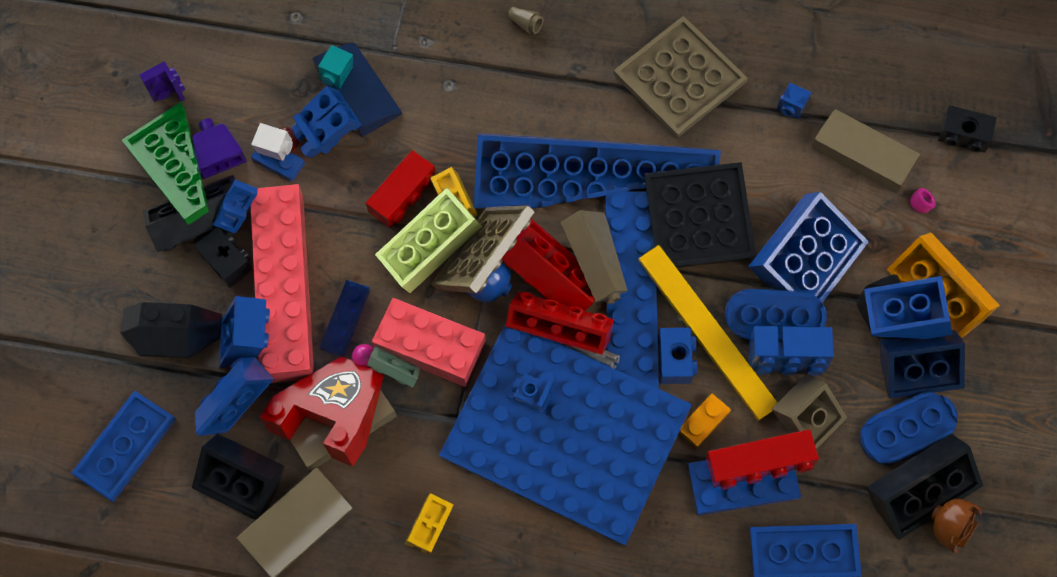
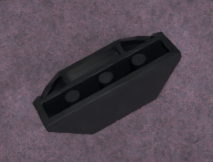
(169, 329)

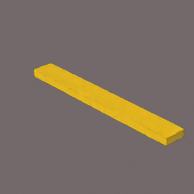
(708, 332)

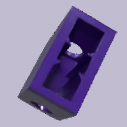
(216, 149)

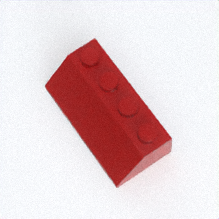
(549, 267)

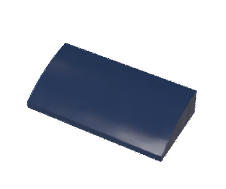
(365, 93)

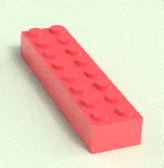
(283, 281)

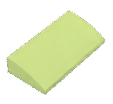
(428, 240)

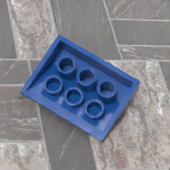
(809, 249)

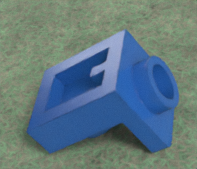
(793, 101)

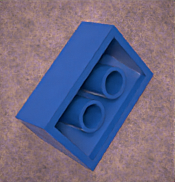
(232, 396)

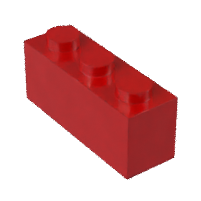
(401, 189)

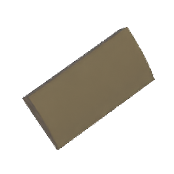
(865, 150)
(311, 434)
(294, 523)

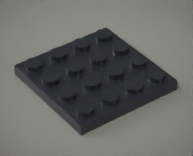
(700, 214)

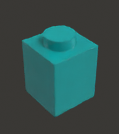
(335, 66)

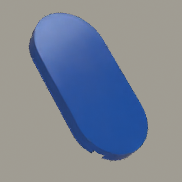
(773, 308)
(908, 428)

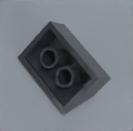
(237, 476)

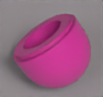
(919, 204)
(362, 354)

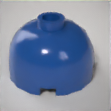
(497, 285)

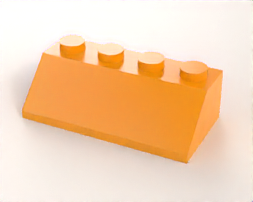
(966, 299)

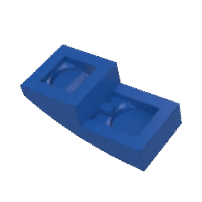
(234, 206)

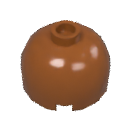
(955, 523)

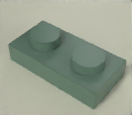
(393, 366)

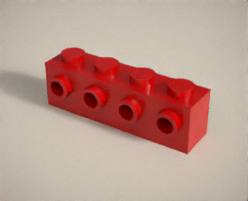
(559, 322)
(761, 459)

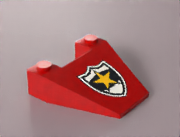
(336, 396)

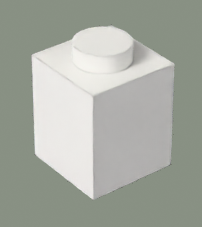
(272, 142)

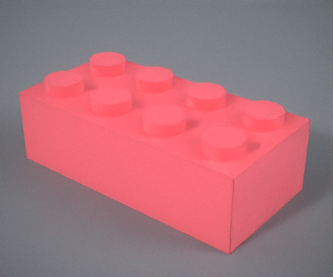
(430, 342)

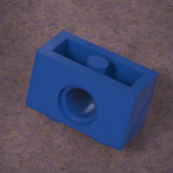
(673, 370)

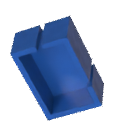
(800, 351)

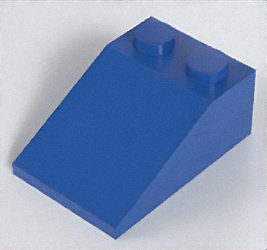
(909, 309)
(243, 330)

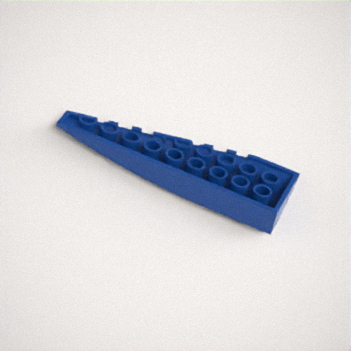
(561, 170)

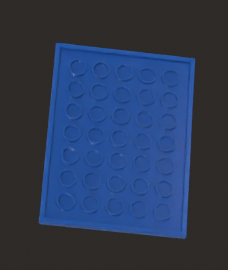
(588, 451)

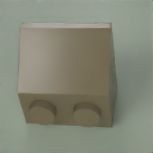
(811, 407)

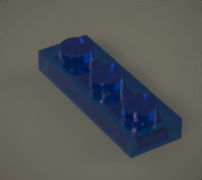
(345, 318)

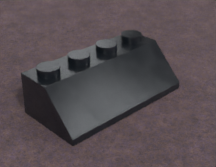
(169, 228)
(930, 479)

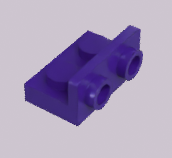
(162, 81)

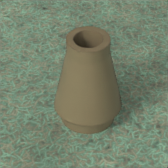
(527, 20)

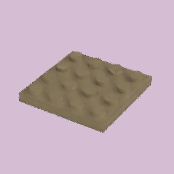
(680, 76)
(482, 252)

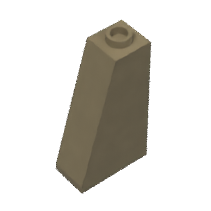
(596, 254)

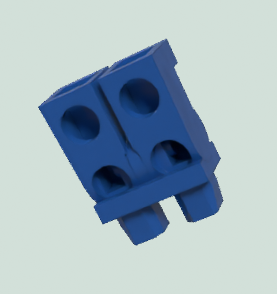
(324, 122)

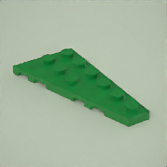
(169, 158)

